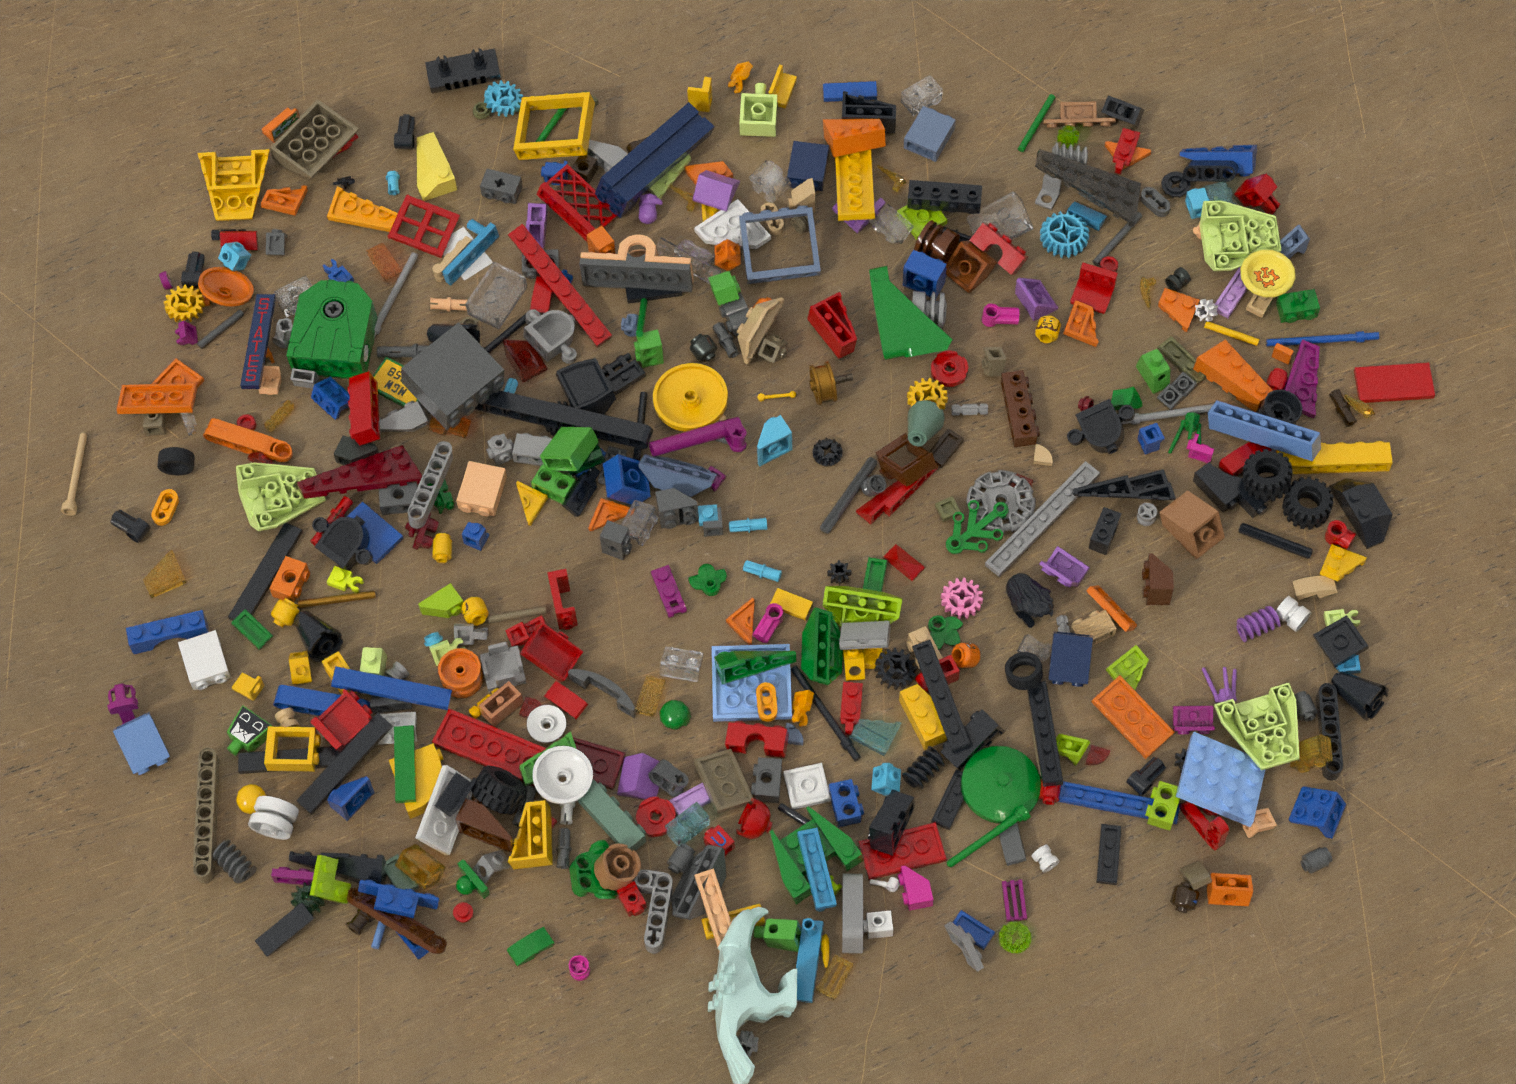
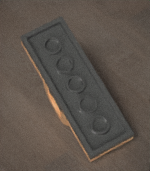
(636, 268)

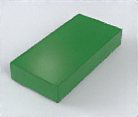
(875, 574)
(252, 629)

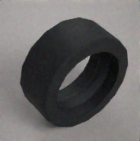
(175, 461)
(1021, 659)

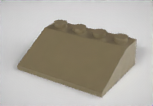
(312, 140)

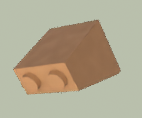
(1193, 523)

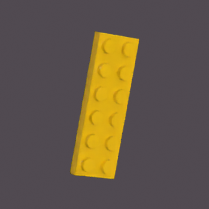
(855, 186)

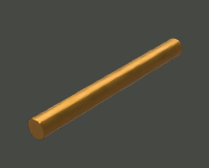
(336, 599)

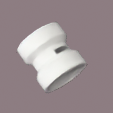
(1045, 858)

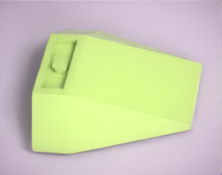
(1234, 233)
(272, 493)
(1264, 726)

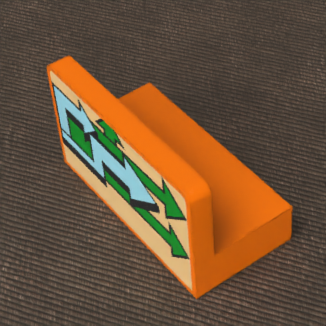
(280, 124)

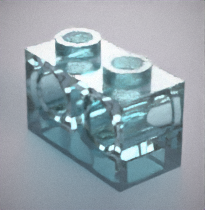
(687, 824)

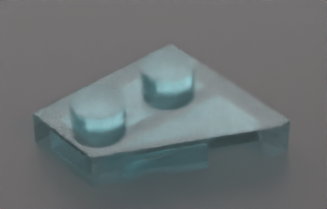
(875, 734)

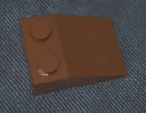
(480, 824)

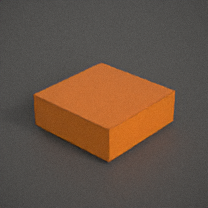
(1282, 353)

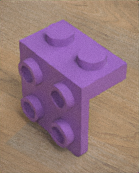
(1066, 567)

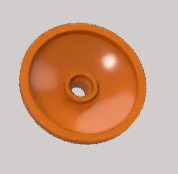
(225, 286)

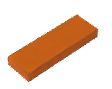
(1112, 608)

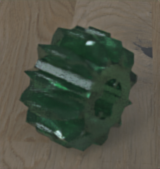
(302, 894)

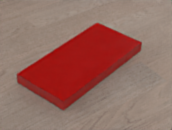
(1394, 382)
(916, 849)

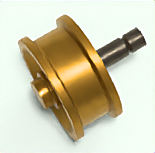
(824, 383)

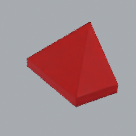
(903, 562)

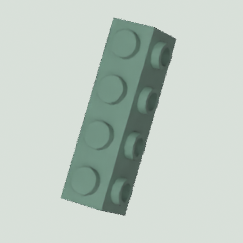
(611, 818)

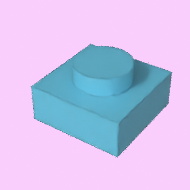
(707, 513)

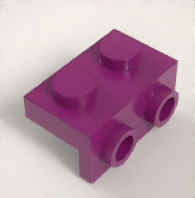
(1193, 719)

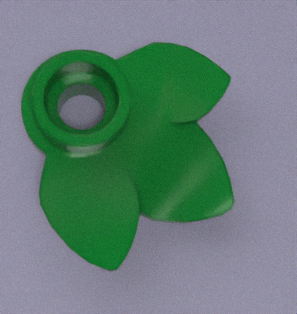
(708, 579)
(947, 632)

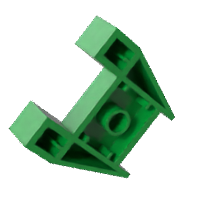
(790, 857)

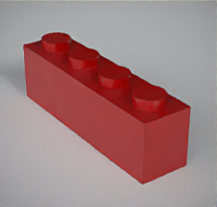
(363, 408)

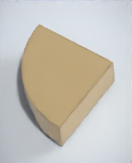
(1042, 456)

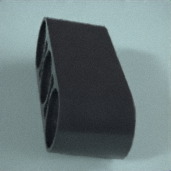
(1203, 175)

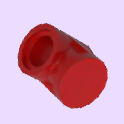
(1344, 538)

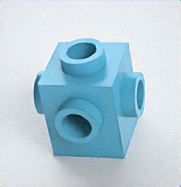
(234, 256)
(886, 779)

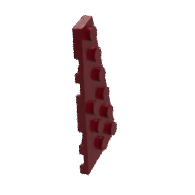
(366, 474)

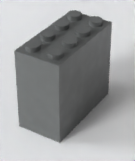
(452, 376)

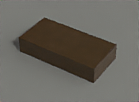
(946, 447)

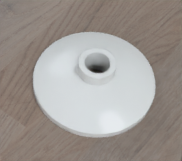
(546, 715)

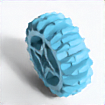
(1072, 229)

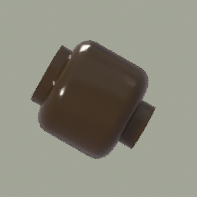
(1184, 897)

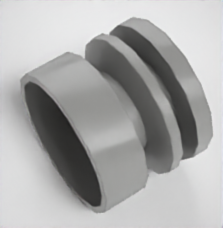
(933, 309)

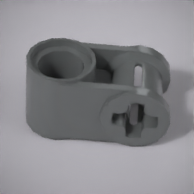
(667, 777)

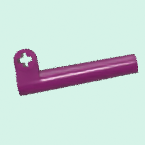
(729, 429)

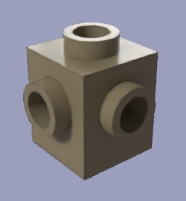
(773, 348)

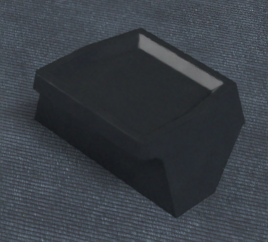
(586, 386)

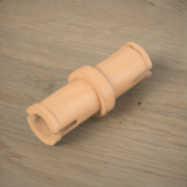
(448, 304)

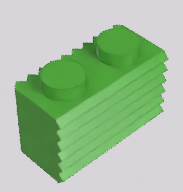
(724, 287)

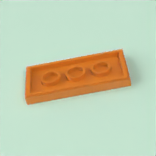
(157, 398)
(1132, 717)

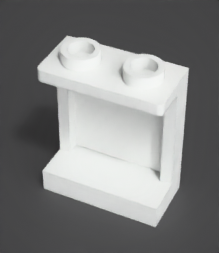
(204, 660)

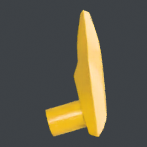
(825, 949)

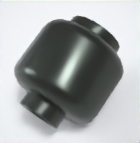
(703, 347)

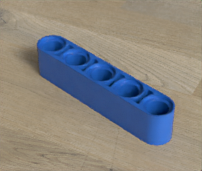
(306, 700)

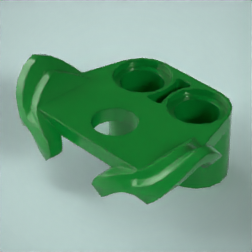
(587, 874)

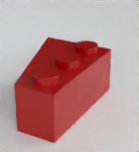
(833, 325)

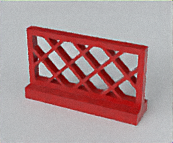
(565, 210)

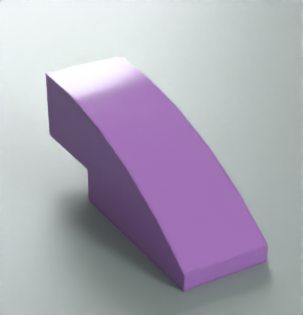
(537, 222)

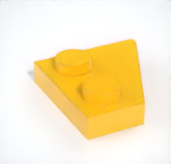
(1340, 562)

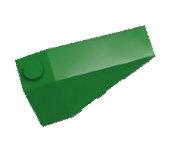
(742, 664)

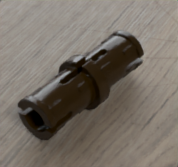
(1342, 407)

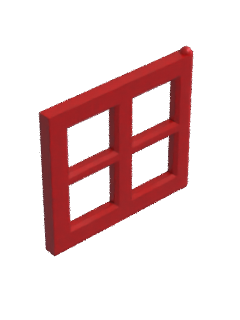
(423, 226)

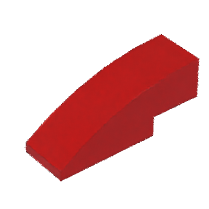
(1235, 461)

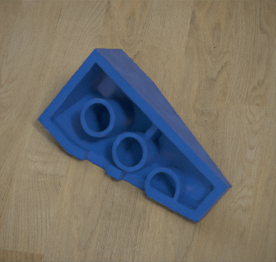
(1242, 155)

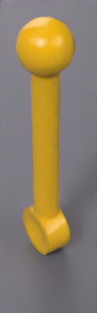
(761, 397)

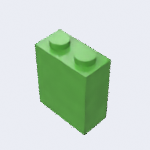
(569, 448)

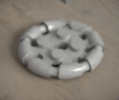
(1004, 490)

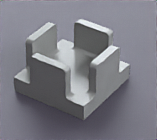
(502, 665)

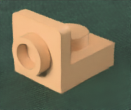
(1262, 821)

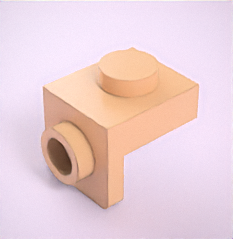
(271, 380)

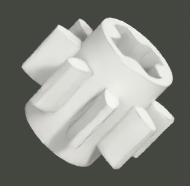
(1206, 310)

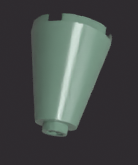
(924, 422)

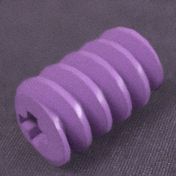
(1256, 622)

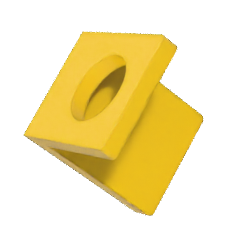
(852, 658)
(300, 667)
(248, 686)

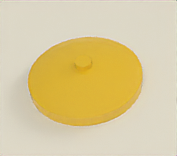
(690, 396)

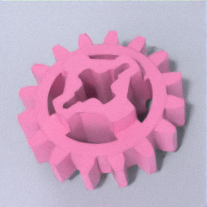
(971, 597)

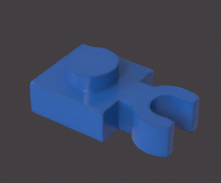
(338, 274)

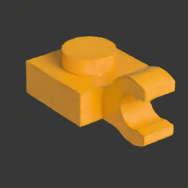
(740, 73)
(801, 703)

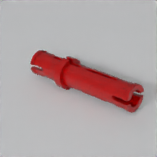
(345, 504)

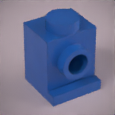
(551, 169)
(1150, 438)
(477, 533)

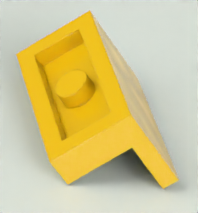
(782, 86)
(701, 97)

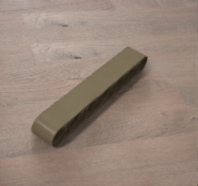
(209, 823)

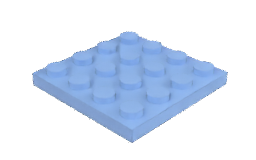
(738, 698)
(1220, 779)

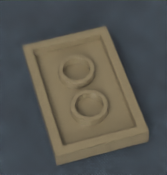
(723, 781)

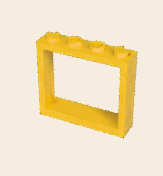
(557, 148)

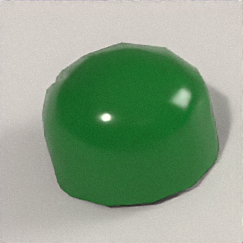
(675, 714)

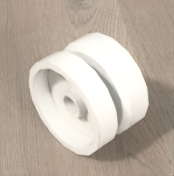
(273, 817)

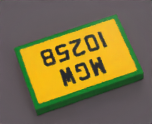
(390, 384)

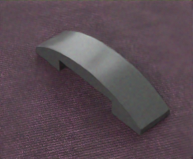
(584, 678)

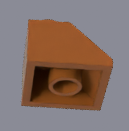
(969, 266)

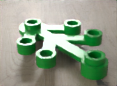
(975, 529)

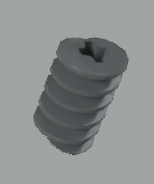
(232, 862)

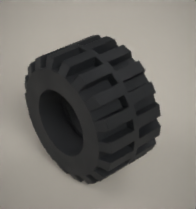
(1267, 487)
(1308, 516)
(499, 790)

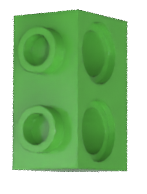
(649, 349)
(552, 486)

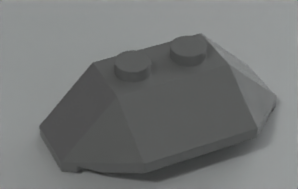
(687, 898)

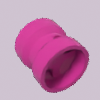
(577, 964)

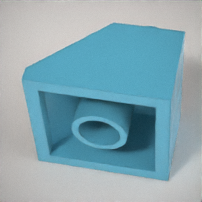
(774, 440)

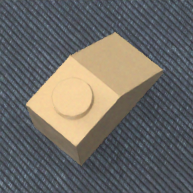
(803, 195)

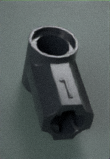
(405, 135)
(193, 269)
(133, 527)
(1143, 779)

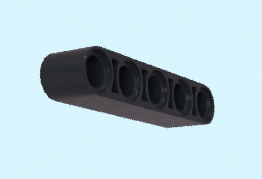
(1330, 722)

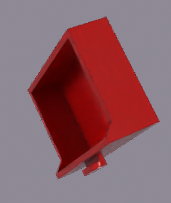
(551, 652)

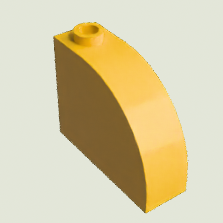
(427, 772)

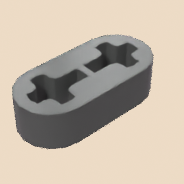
(1154, 202)

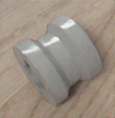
(1149, 510)
(397, 671)

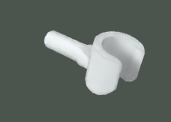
(892, 885)

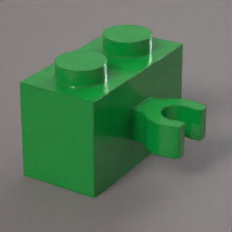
(1298, 306)

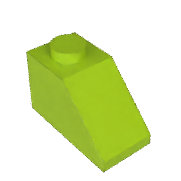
(443, 603)

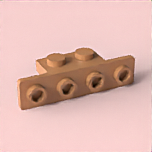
(1078, 113)

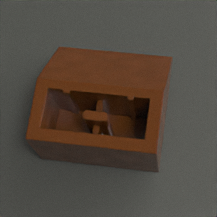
(1158, 582)

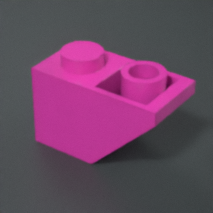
(916, 888)

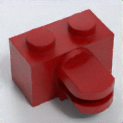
(1258, 192)

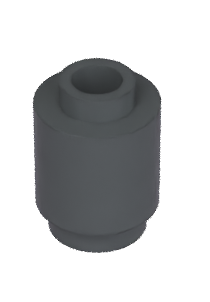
(1305, 707)
(680, 858)
(1316, 860)

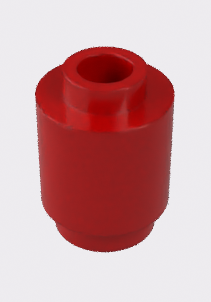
(1277, 379)
(1049, 794)

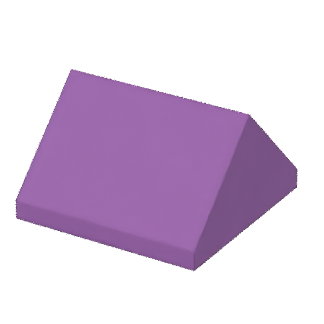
(715, 190)
(1034, 298)
(635, 779)

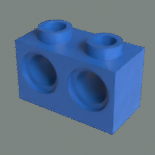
(842, 803)

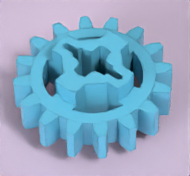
(505, 98)

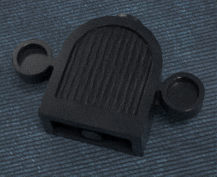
(1101, 427)
(344, 541)

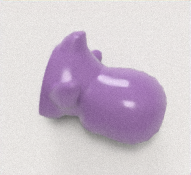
(647, 208)

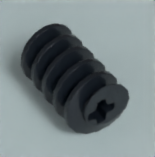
(923, 768)

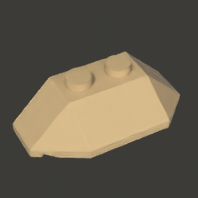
(756, 327)

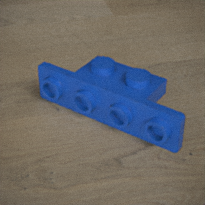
(397, 900)

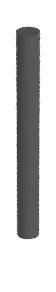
(1119, 236)

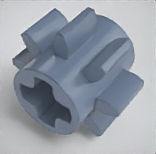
(629, 325)

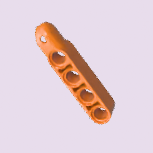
(247, 440)

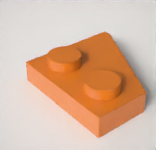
(717, 167)
(284, 200)
(1179, 307)
(1081, 324)

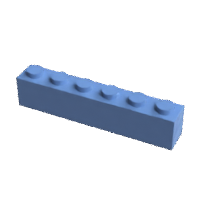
(1264, 430)

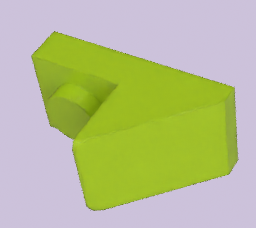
(1071, 747)

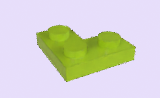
(324, 881)

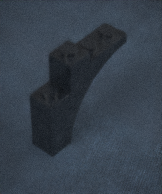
(1228, 491)

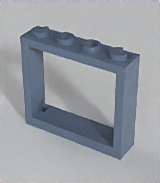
(785, 273)

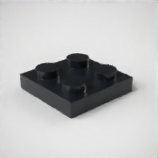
(1340, 641)

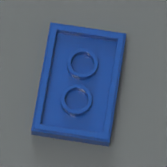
(381, 534)

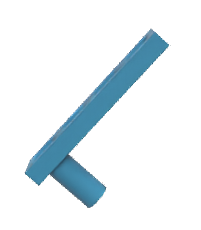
(472, 252)
(816, 869)
(808, 958)

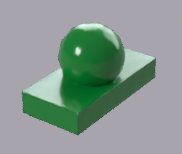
(470, 881)

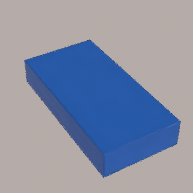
(979, 932)

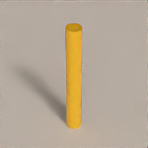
(1232, 333)

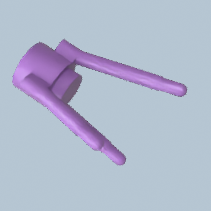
(1225, 693)

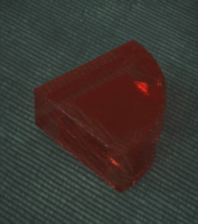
(259, 457)
(1097, 755)

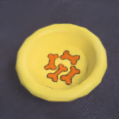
(1267, 273)

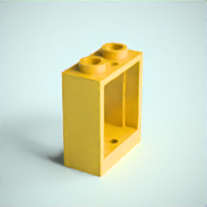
(274, 764)

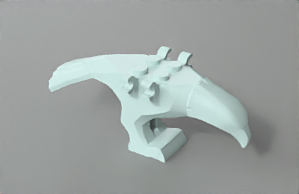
(742, 995)

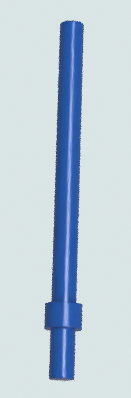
(1359, 337)

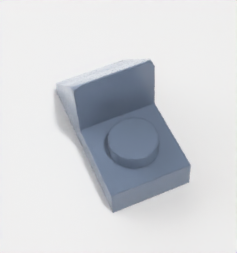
(1294, 242)

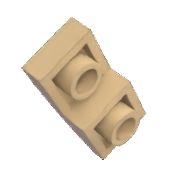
(1314, 585)

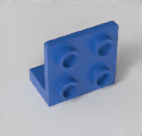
(1318, 809)

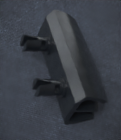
(463, 70)

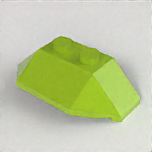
(861, 605)

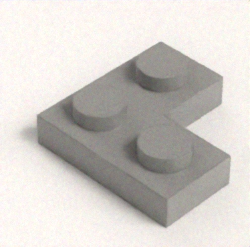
(965, 942)

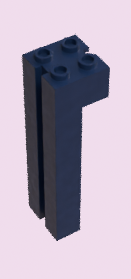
(652, 159)

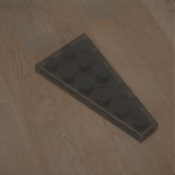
(1096, 185)

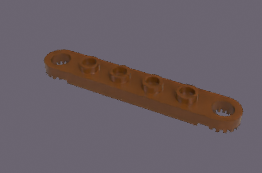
(403, 925)

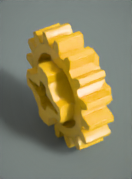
(184, 303)
(923, 391)

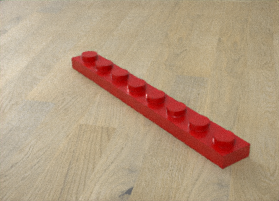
(560, 285)

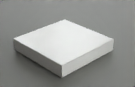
(807, 786)

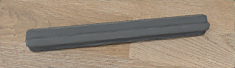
(848, 495)

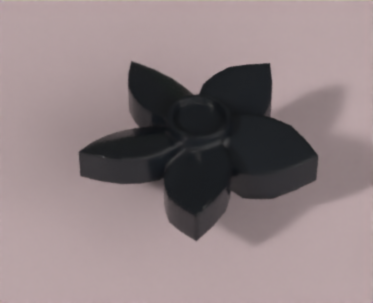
(344, 181)

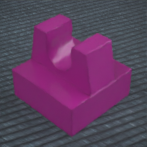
(187, 333)

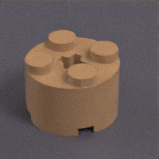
(617, 867)

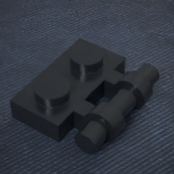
(625, 376)

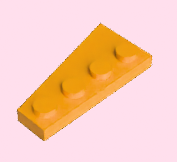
(355, 211)

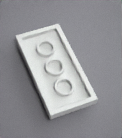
(436, 827)

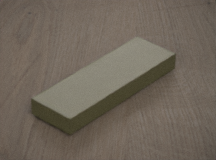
(1180, 358)

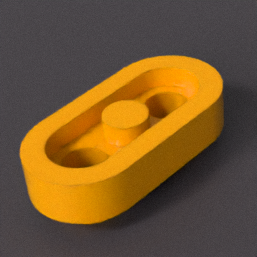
(164, 508)
(766, 703)

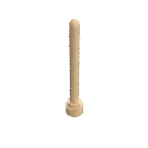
(69, 506)

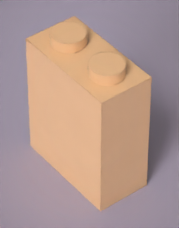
(481, 489)

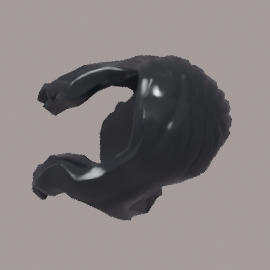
(1028, 598)

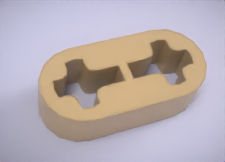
(769, 224)

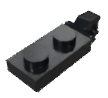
(581, 492)

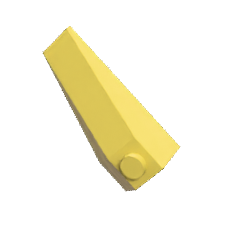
(433, 169)

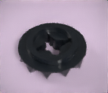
(1174, 178)
(831, 458)

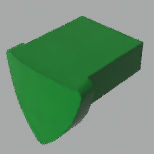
(1126, 397)

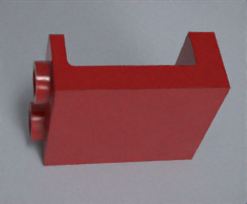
(560, 584)
(343, 720)

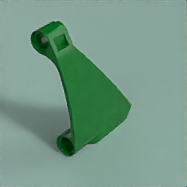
(901, 324)

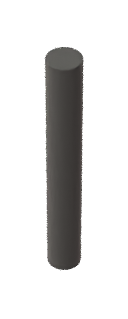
(222, 327)

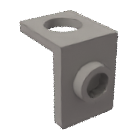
(1050, 187)
(492, 863)

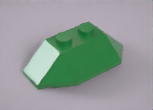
(820, 647)

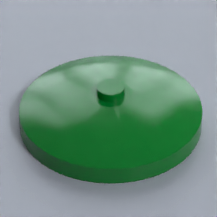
(999, 782)

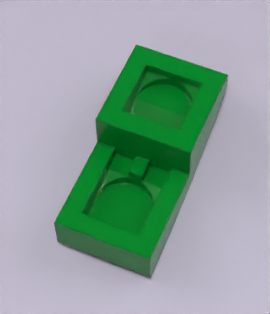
(529, 946)

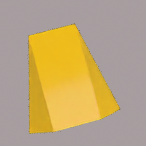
(234, 183)

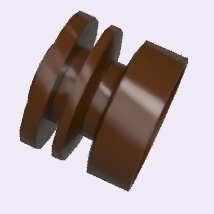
(936, 242)

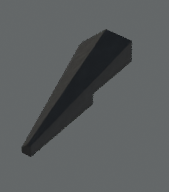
(1144, 486)
(349, 866)

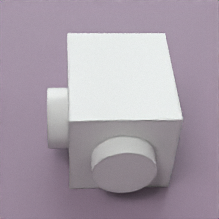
(878, 924)

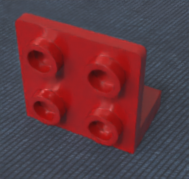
(1094, 287)

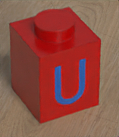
(718, 837)

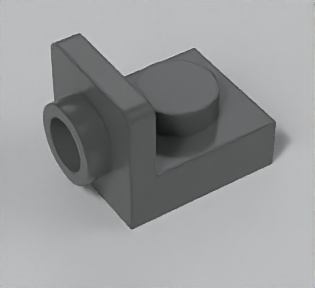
(275, 242)

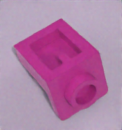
(1199, 452)

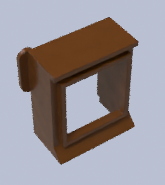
(912, 471)

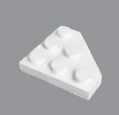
(726, 226)

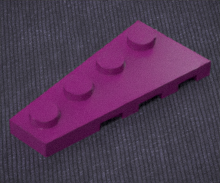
(1303, 377)

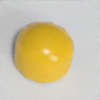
(247, 797)

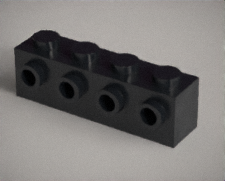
(944, 196)

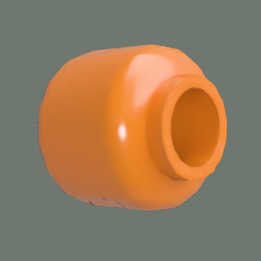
(966, 655)

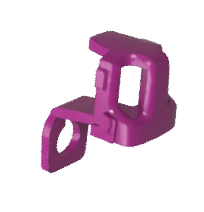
(123, 705)

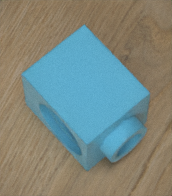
(1194, 201)

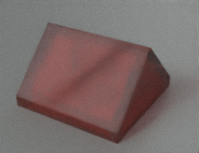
(524, 359)

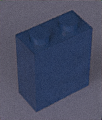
(808, 162)
(1070, 658)

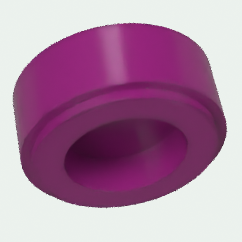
(165, 280)

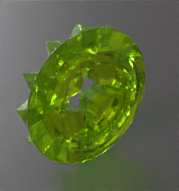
(1020, 944)

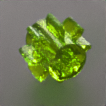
(1068, 135)

